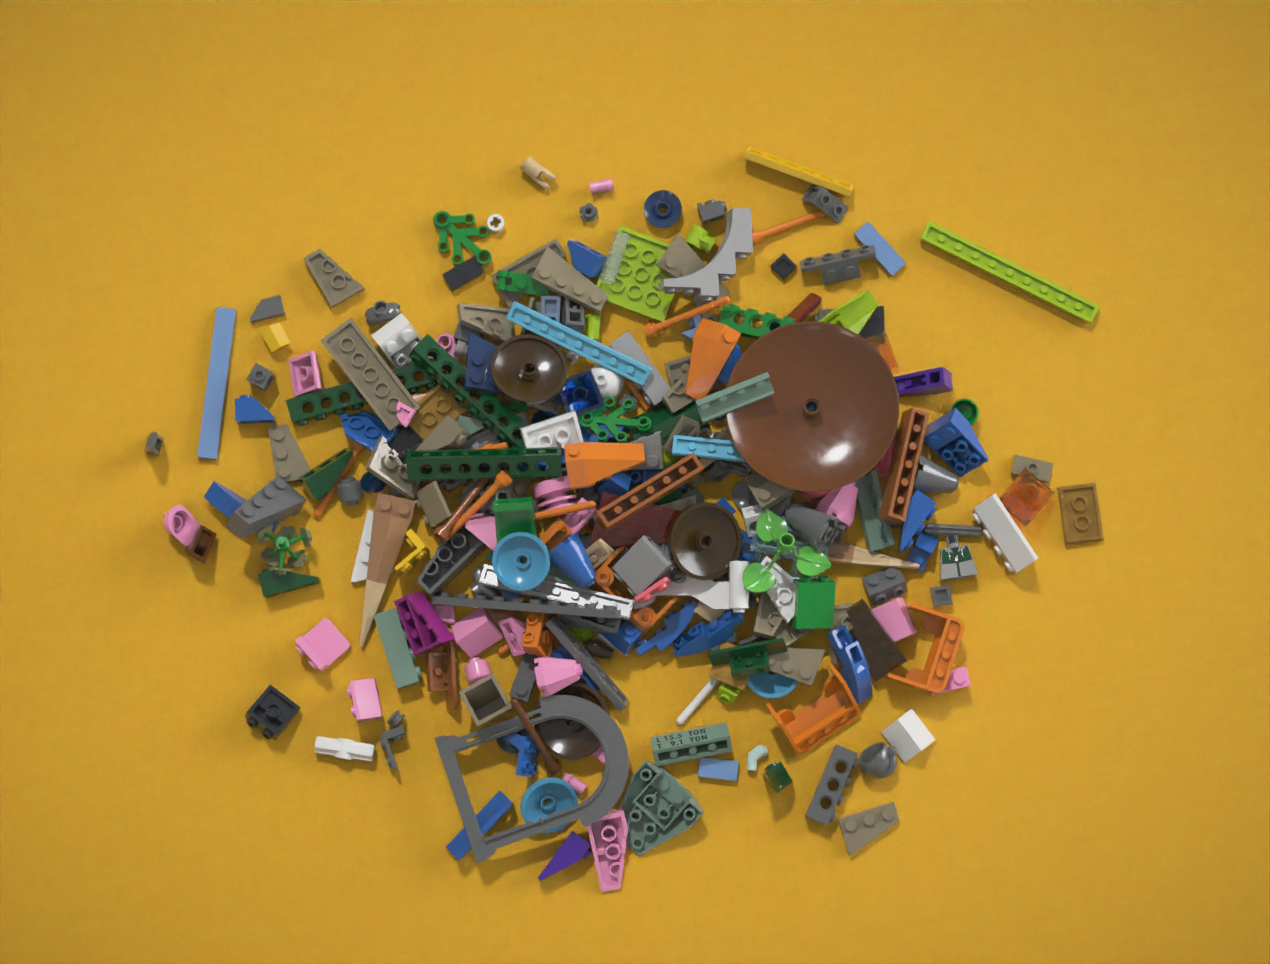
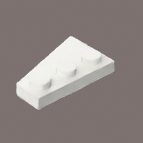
(553, 432)
(783, 591)

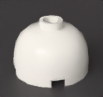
(609, 382)

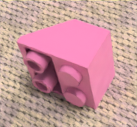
(365, 699)

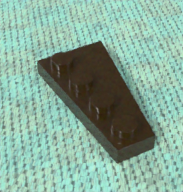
(877, 645)

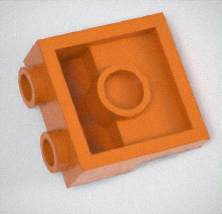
(538, 638)

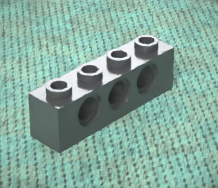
(814, 810)

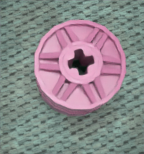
(554, 493)

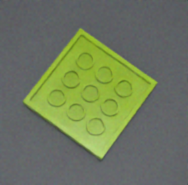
(639, 278)

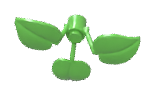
(770, 528)

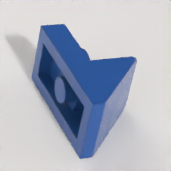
(922, 550)

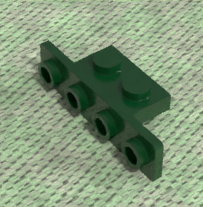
(748, 658)

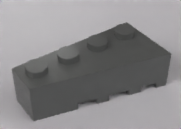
(268, 505)
(450, 560)

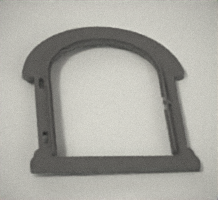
(588, 811)

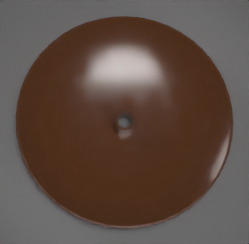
(852, 398)

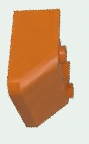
(643, 619)
(947, 637)
(821, 717)

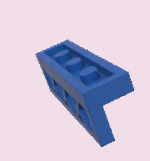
(486, 819)

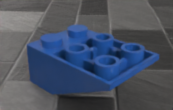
(955, 442)
(919, 509)

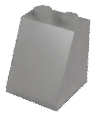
(642, 565)

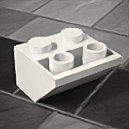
(397, 340)

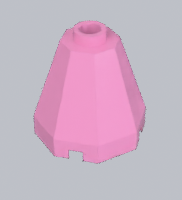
(840, 503)
(556, 673)

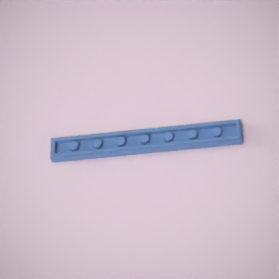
(216, 383)

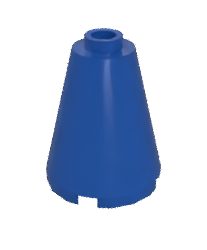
(573, 561)

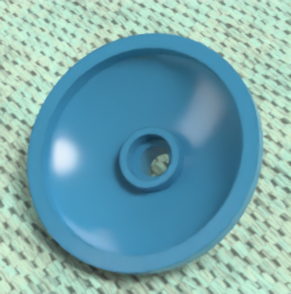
(508, 564)
(771, 685)
(560, 796)

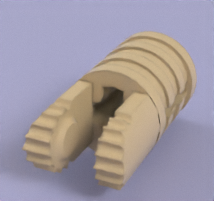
(535, 170)

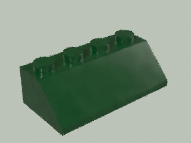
(665, 421)

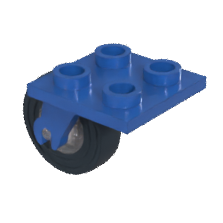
(521, 743)

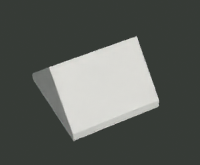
(908, 735)

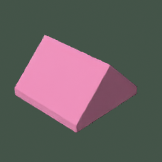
(305, 374)
(484, 528)
(896, 619)
(476, 632)

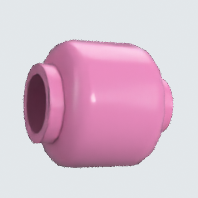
(477, 670)

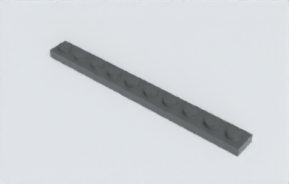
(533, 605)

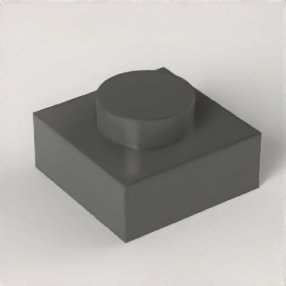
(941, 595)

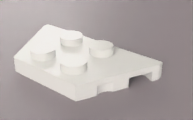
(362, 558)

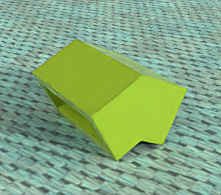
(592, 326)

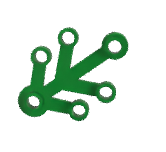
(459, 236)
(613, 420)

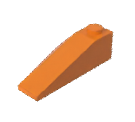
(709, 353)
(595, 461)

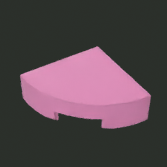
(404, 414)
(446, 613)

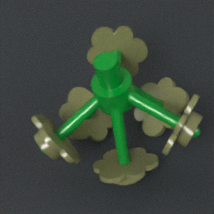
(284, 540)

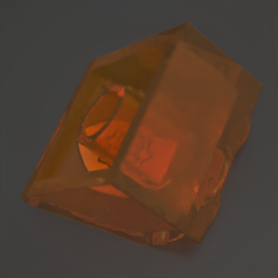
(1025, 497)

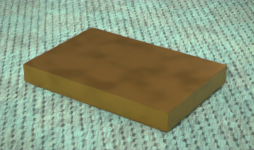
(1080, 513)

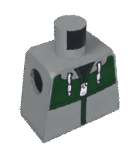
(955, 561)

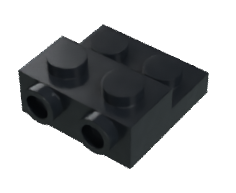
(271, 713)

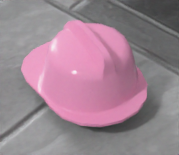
(180, 524)

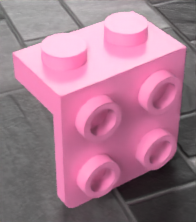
(322, 644)

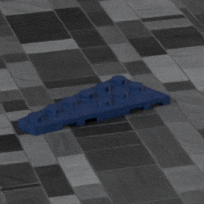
(479, 364)

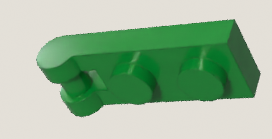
(520, 283)

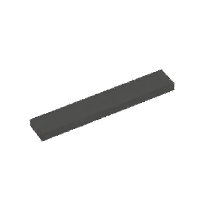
(587, 662)

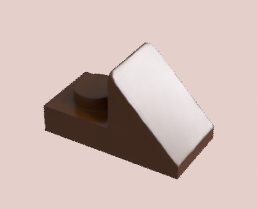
(201, 544)

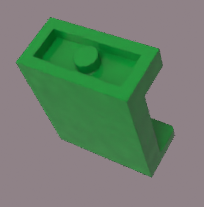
(514, 516)
(814, 603)

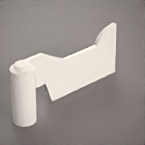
(714, 594)

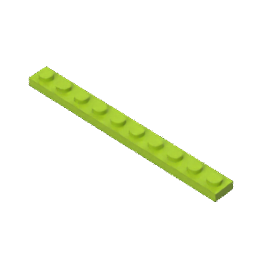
(1009, 272)

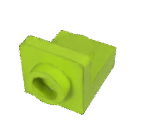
(727, 693)

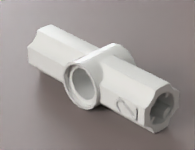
(344, 748)

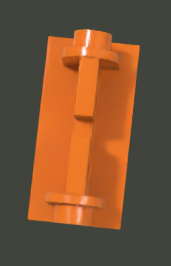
(555, 534)

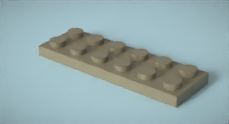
(368, 372)

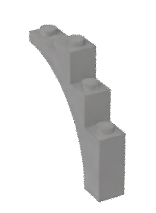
(736, 245)

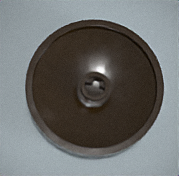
(529, 370)
(704, 540)
(568, 737)

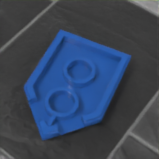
(366, 429)

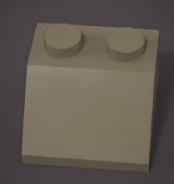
(765, 491)
(434, 505)

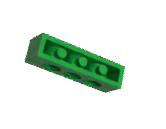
(731, 313)

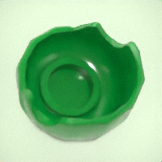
(967, 409)

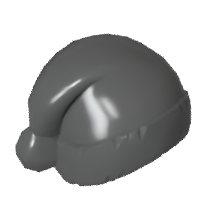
(878, 760)

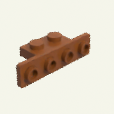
(442, 674)

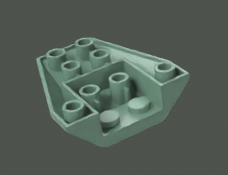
(656, 808)

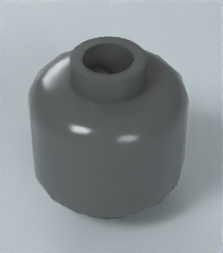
(350, 491)

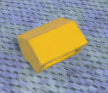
(275, 337)

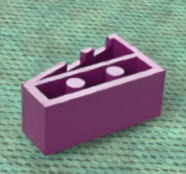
(422, 623)

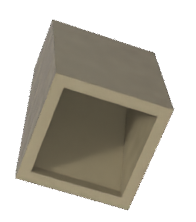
(486, 701)

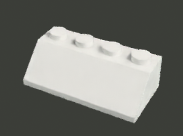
(1005, 534)

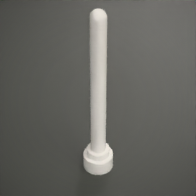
(696, 701)

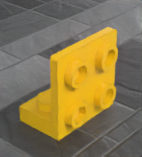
(418, 554)

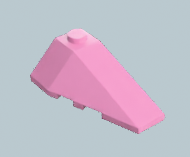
(609, 846)

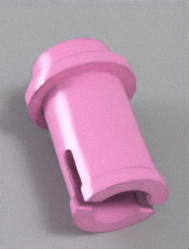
(601, 186)
(576, 784)

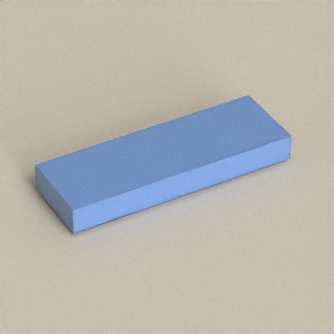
(885, 253)

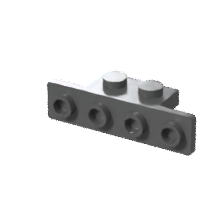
(840, 265)

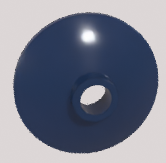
(666, 200)

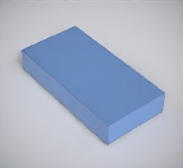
(718, 769)

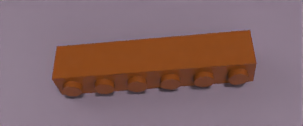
(903, 466)
(648, 492)

